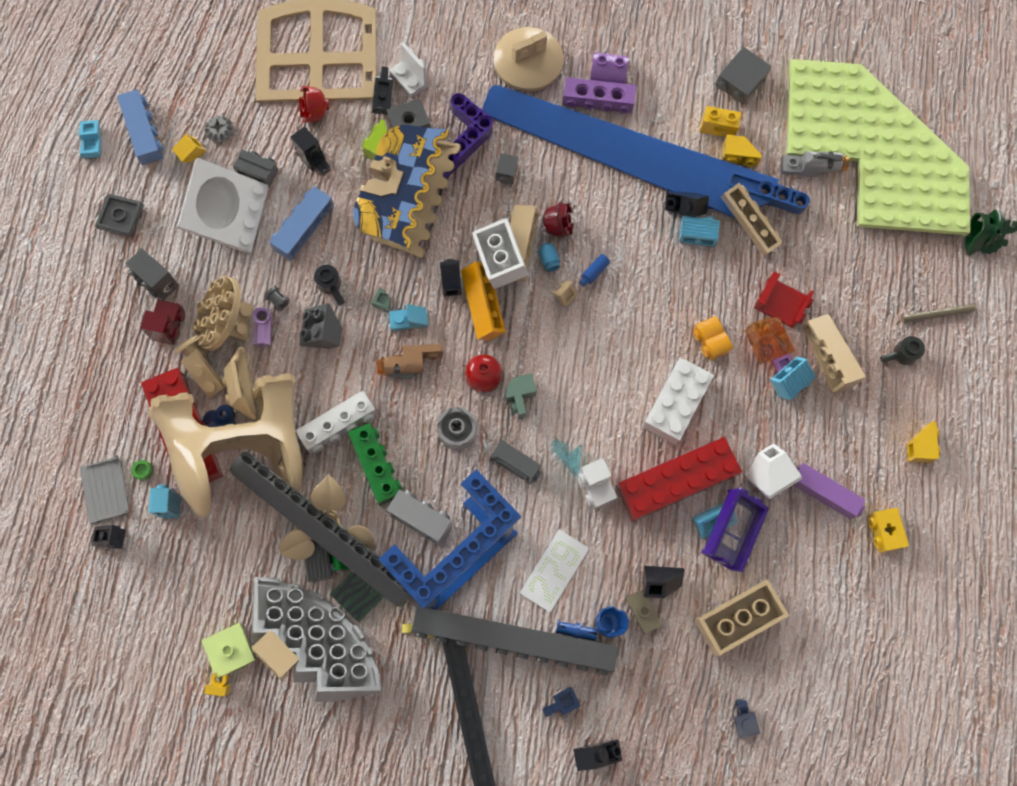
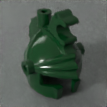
(989, 233)

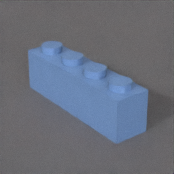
(139, 126)
(301, 223)

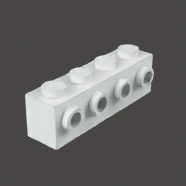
(336, 422)

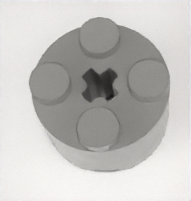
(457, 439)

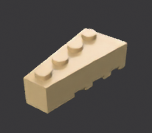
(833, 354)

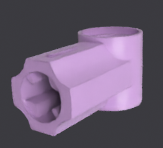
(262, 329)

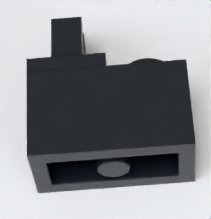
(309, 151)

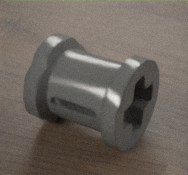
(277, 298)

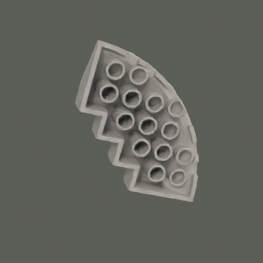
(320, 635)

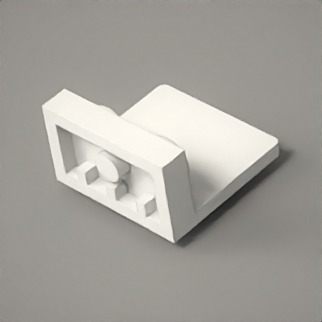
(410, 72)

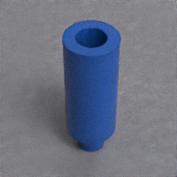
(594, 270)

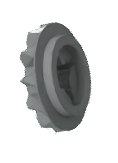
(225, 131)

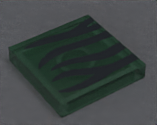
(356, 596)

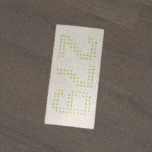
(554, 570)

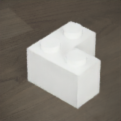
(596, 482)

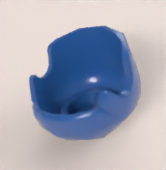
(612, 622)

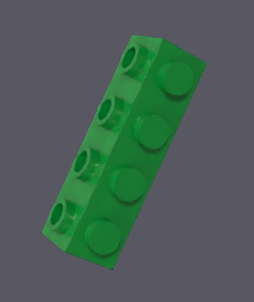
(374, 464)

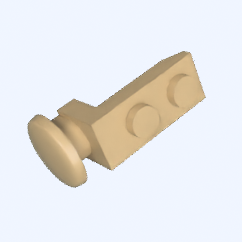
(199, 367)

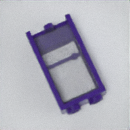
(736, 530)

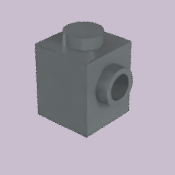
(507, 168)

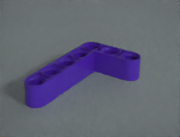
(474, 129)

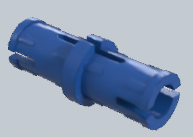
(576, 630)

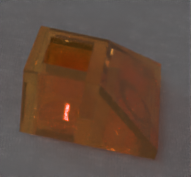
(769, 339)

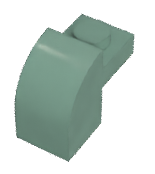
(519, 389)

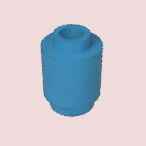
(549, 257)

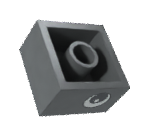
(151, 275)

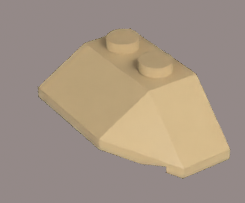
(239, 383)

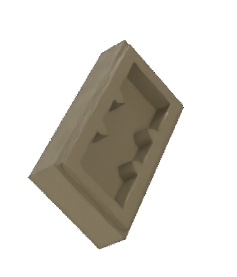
(643, 612)

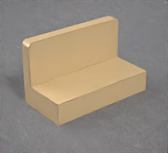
(275, 654)

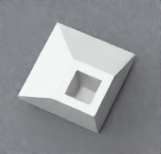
(773, 471)

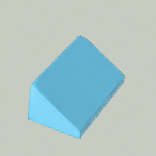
(706, 520)

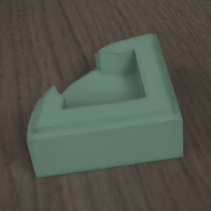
(381, 300)

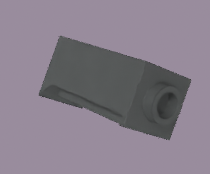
(516, 462)

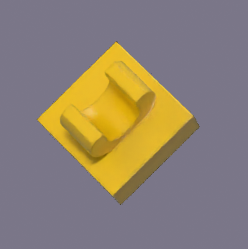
(218, 688)

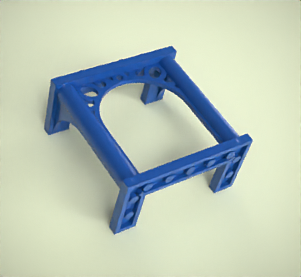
(468, 557)

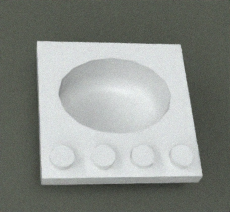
(222, 206)

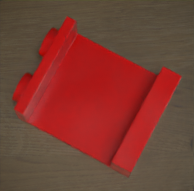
(783, 301)

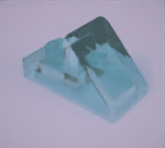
(570, 460)

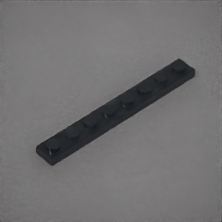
(469, 714)

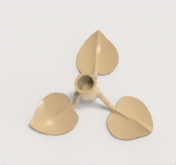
(329, 498)

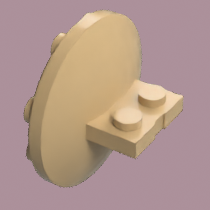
(528, 59)
(222, 314)

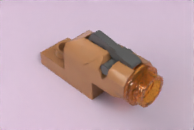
(410, 363)

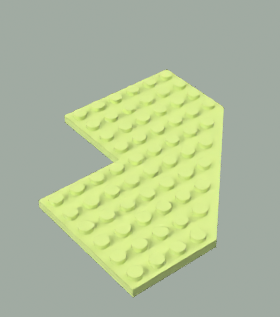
(903, 168)

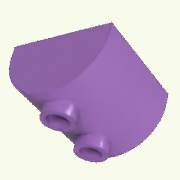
(609, 68)

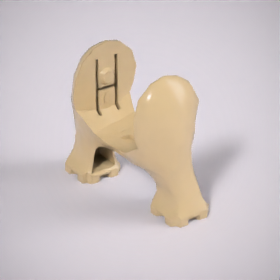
(191, 442)

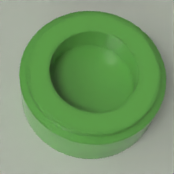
(142, 470)

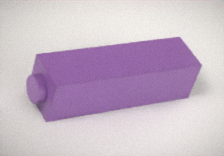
(829, 492)

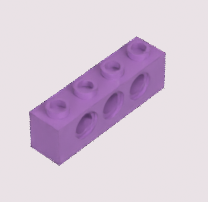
(594, 88)

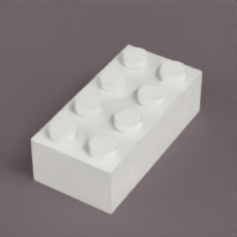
(677, 401)

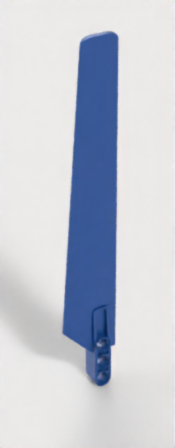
(637, 153)

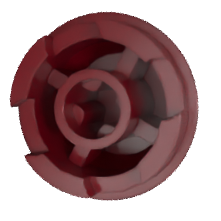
(558, 220)

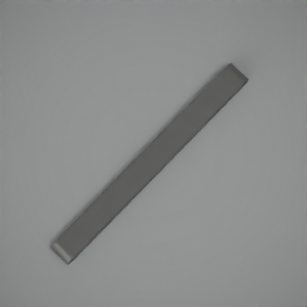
(318, 526)

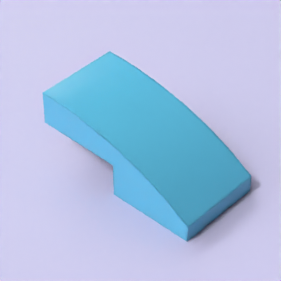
(90, 139)

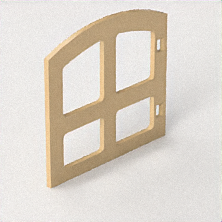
(316, 57)

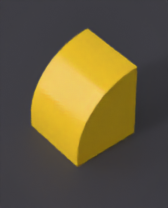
(188, 149)

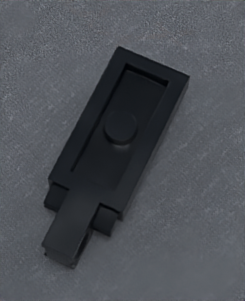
(382, 92)

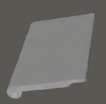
(104, 490)

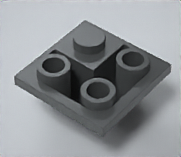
(320, 328)

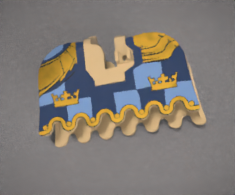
(410, 172)

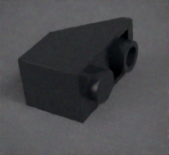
(687, 203)
(450, 277)
(661, 581)
(597, 755)

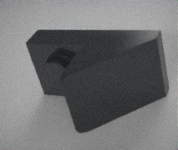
(108, 536)

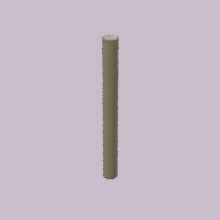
(938, 313)

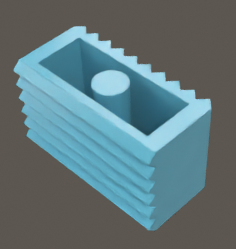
(699, 231)
(793, 378)
(164, 502)

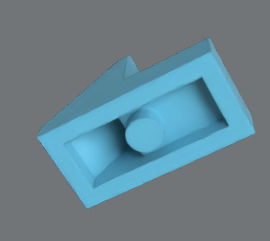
(408, 318)

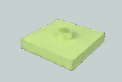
(228, 650)

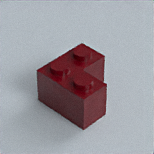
(164, 322)

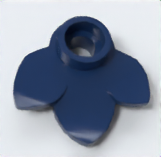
(215, 419)

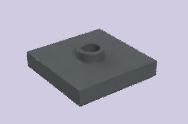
(119, 215)

